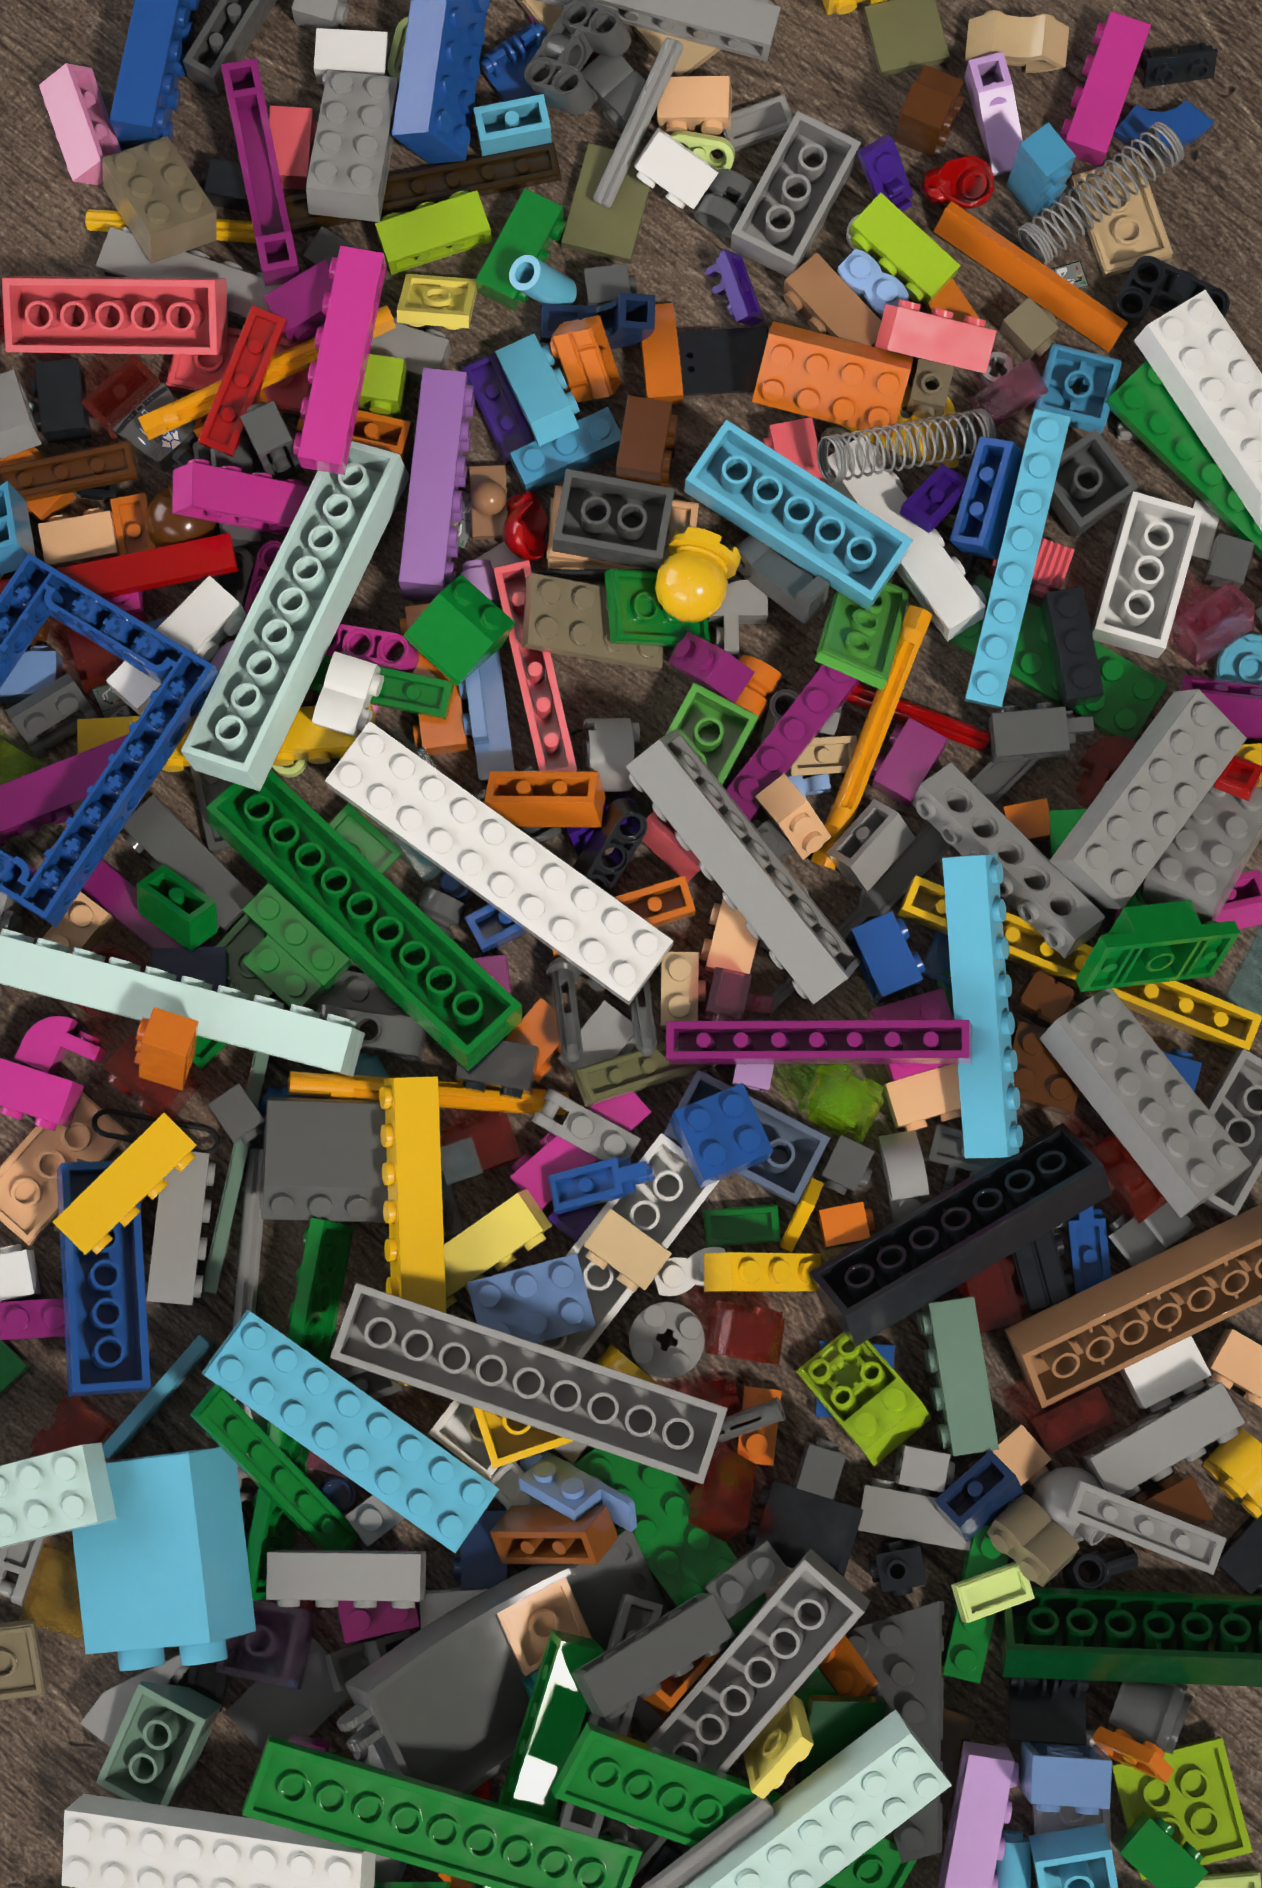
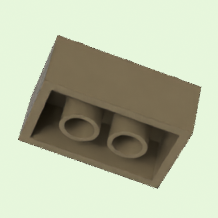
(159, 199)

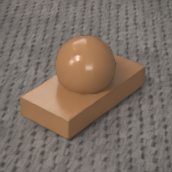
(488, 501)

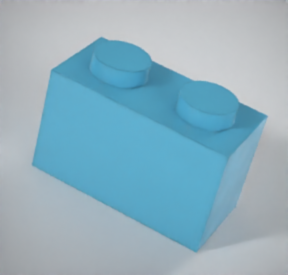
(512, 125)

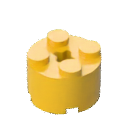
(1239, 1469)

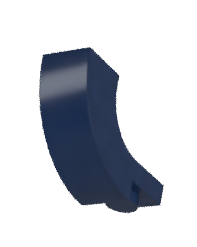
(625, 319)

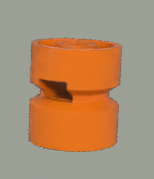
(759, 686)

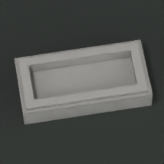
(759, 122)

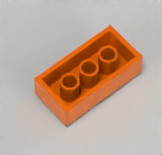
(831, 378)

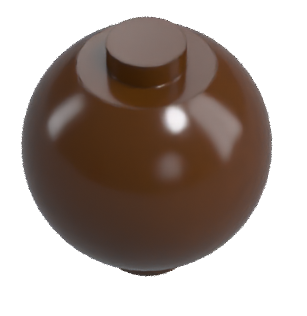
(169, 528)

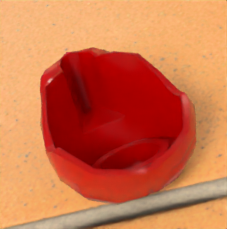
(962, 180)
(525, 526)

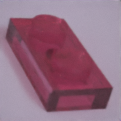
(1010, 393)

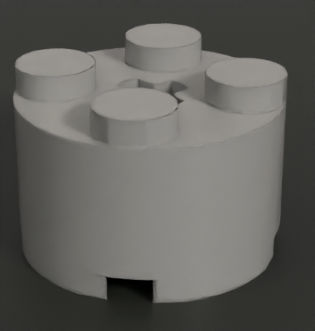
(610, 750)
(685, 1329)

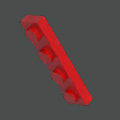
(242, 380)

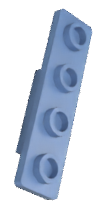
(488, 718)
(572, 1490)

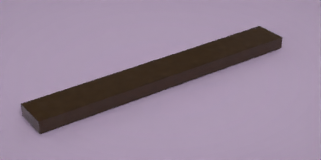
(437, 183)

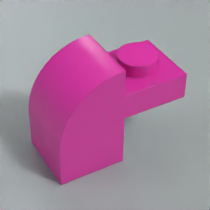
(49, 1041)

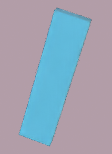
(157, 1396)

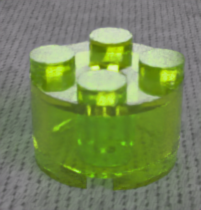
(842, 1101)

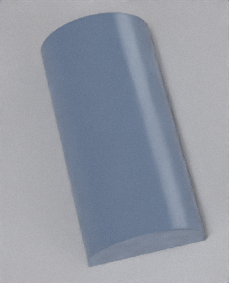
(794, 1143)

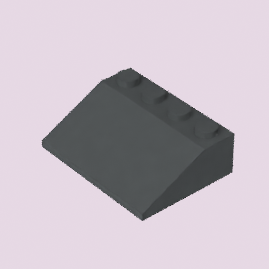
(323, 1160)

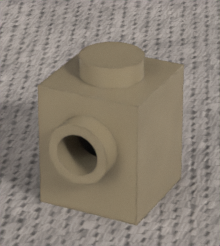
(1030, 329)
(929, 389)

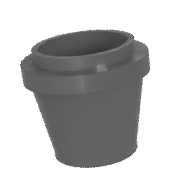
(1151, 1712)

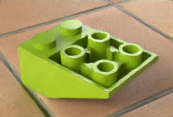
(864, 1396)

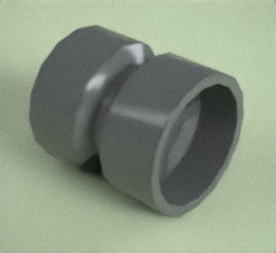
(725, 203)
(441, 908)

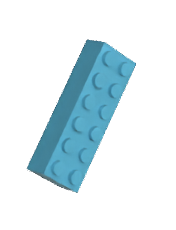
(797, 515)

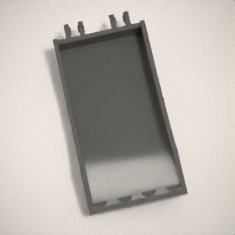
(453, 1693)

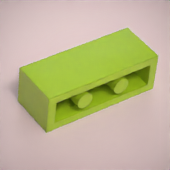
(433, 231)
(903, 249)

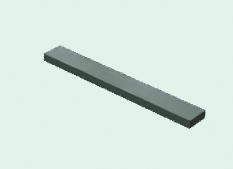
(232, 1183)

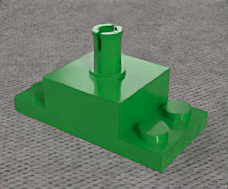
(1156, 946)

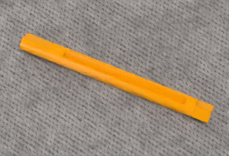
(282, 366)
(873, 732)
(450, 1093)

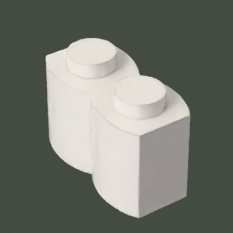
(347, 695)
(682, 1274)

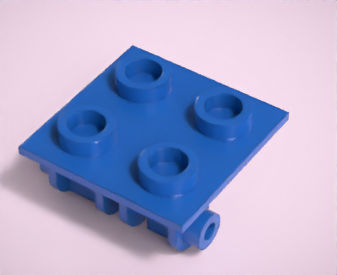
(507, 62)

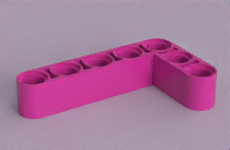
(347, 637)

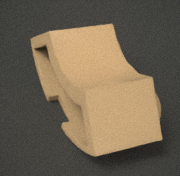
(1025, 41)

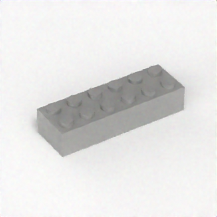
(1148, 799)
(1145, 1101)

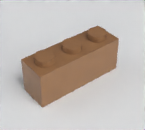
(830, 303)

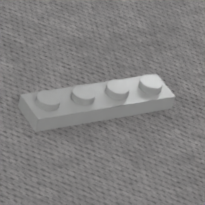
(1146, 1527)

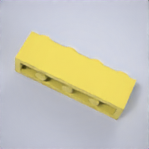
(492, 1242)

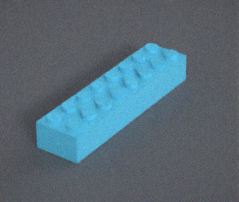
(350, 1431)

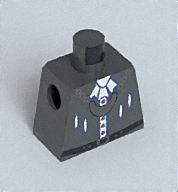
(165, 449)

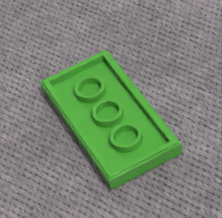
(863, 640)

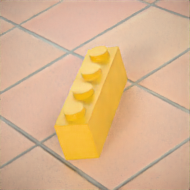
(125, 1184)

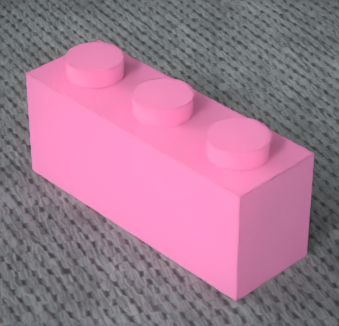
(79, 121)

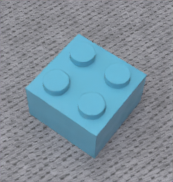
(1074, 1858)

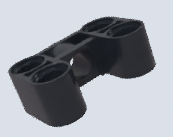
(1166, 292)

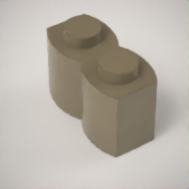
(1032, 1540)

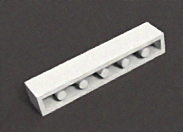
(926, 568)

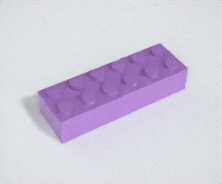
(435, 483)

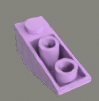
(994, 109)

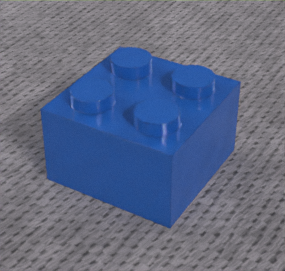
(885, 957)
(721, 1135)

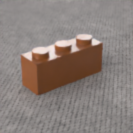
(548, 1537)

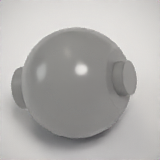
(1054, 1494)

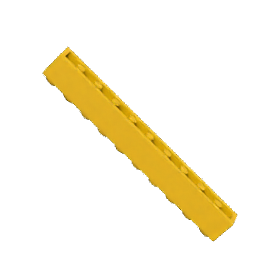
(1164, 1001)

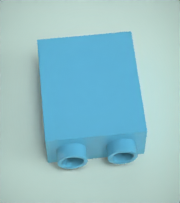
(168, 1563)

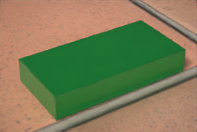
(741, 1226)

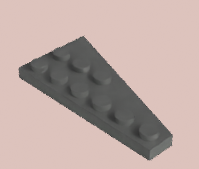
(907, 1664)

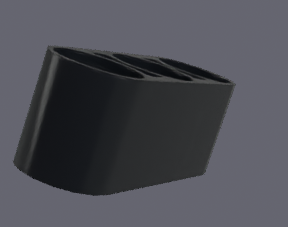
(623, 838)

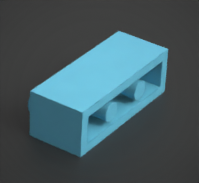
(539, 389)

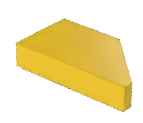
(801, 1214)

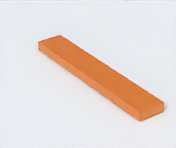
(1030, 276)

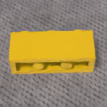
(759, 1272)

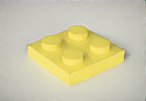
(436, 301)
(778, 1748)

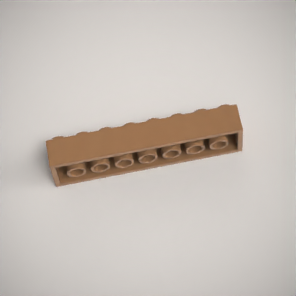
(1141, 1310)

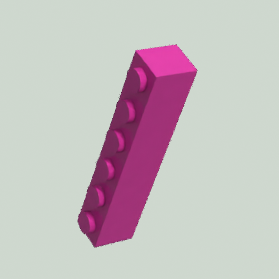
(341, 360)

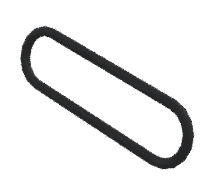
(598, 574)
(152, 1119)

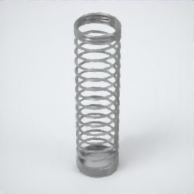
(1158, 148)
(842, 457)

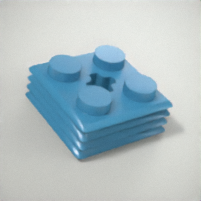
(1097, 380)

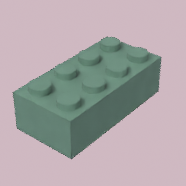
(959, 1376)

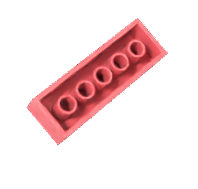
(115, 315)

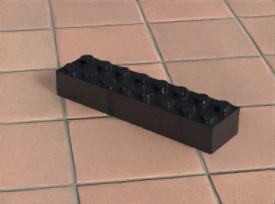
(960, 1233)

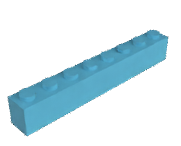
(1017, 558)
(982, 996)

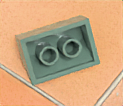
(158, 1743)

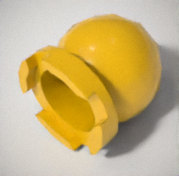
(695, 576)

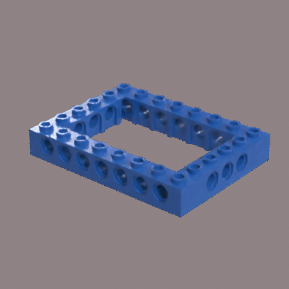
(186, 681)

